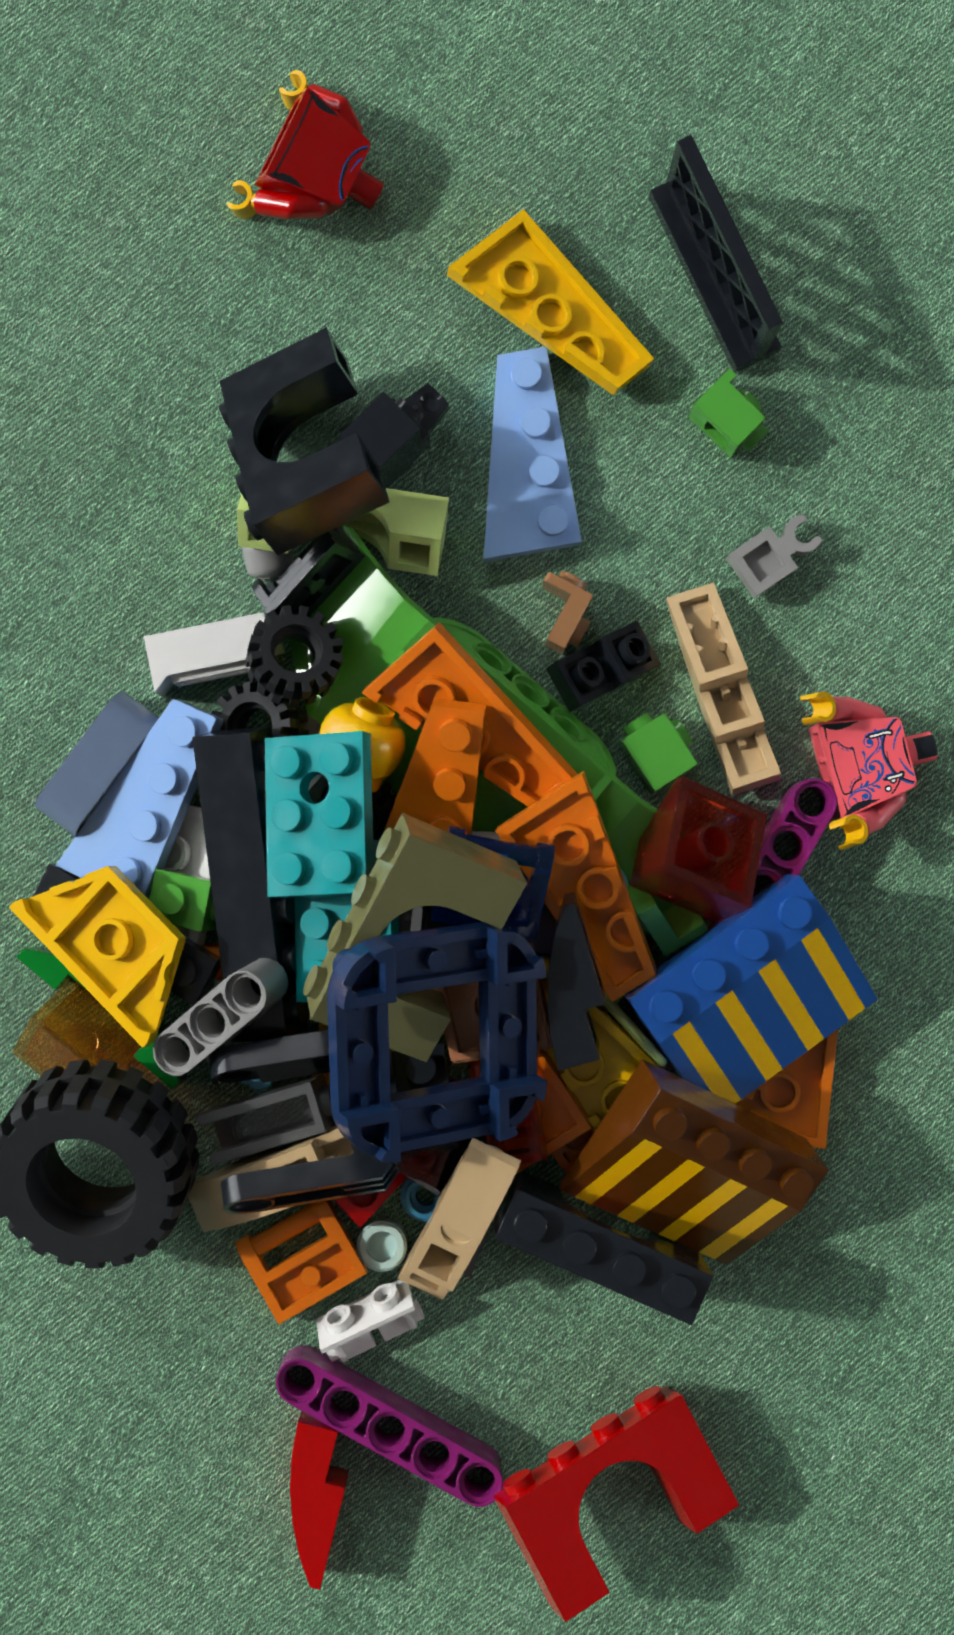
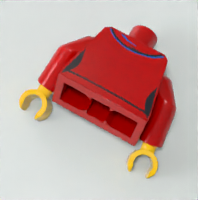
(312, 160)

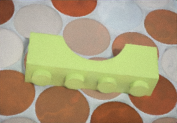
(405, 530)

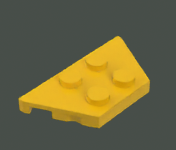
(110, 944)

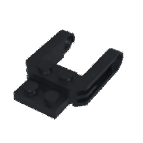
(326, 1178)

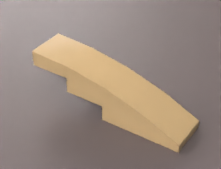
(723, 688)

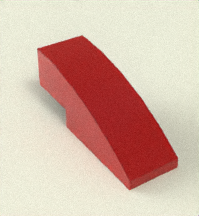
(315, 1494)

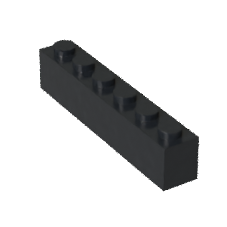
(234, 823)

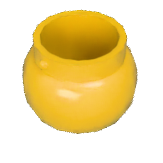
(386, 733)

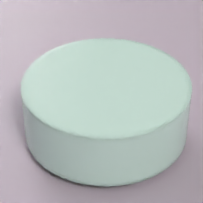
(382, 1244)

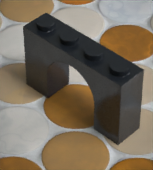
(262, 408)
(647, 1271)

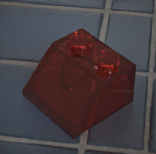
(701, 851)

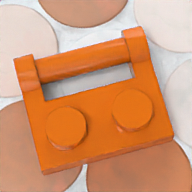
(310, 1272)

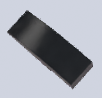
(573, 989)

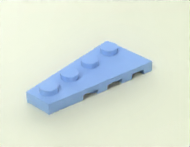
(529, 474)
(146, 802)

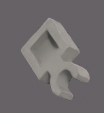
(768, 559)

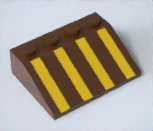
(694, 1166)

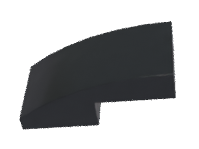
(603, 666)

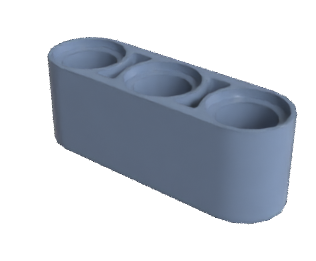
(95, 762)

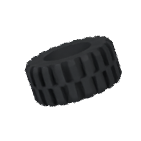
(81, 1218)

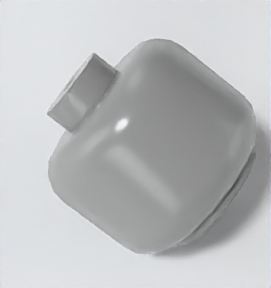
(265, 563)

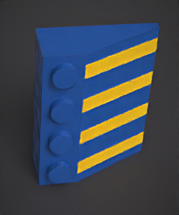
(753, 992)

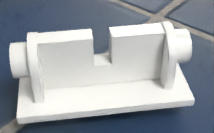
(347, 1328)

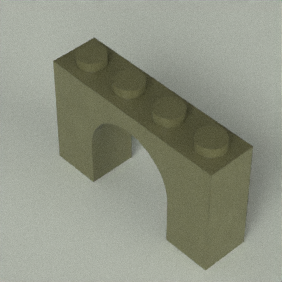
(413, 870)

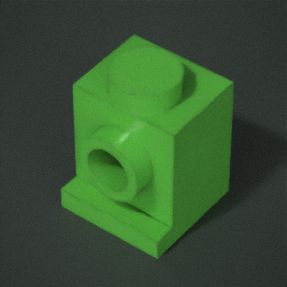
(729, 416)

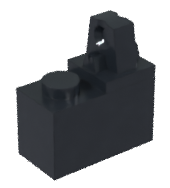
(399, 429)

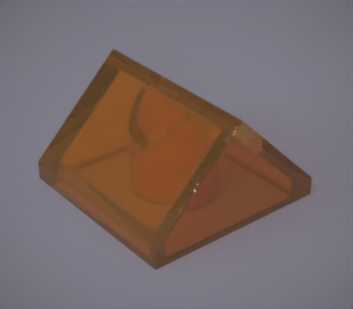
(74, 1029)

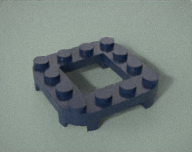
(358, 1036)

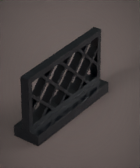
(716, 259)

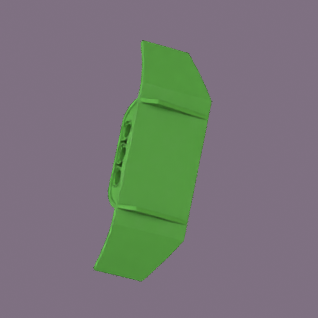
(383, 623)

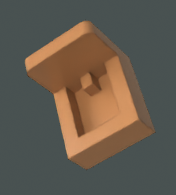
(570, 624)

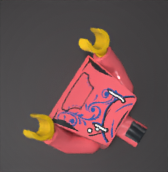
(864, 761)

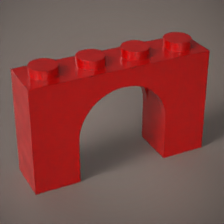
(546, 1502)

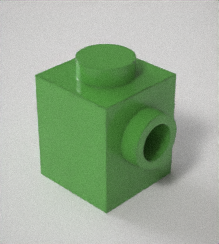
(657, 749)

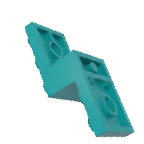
(323, 846)

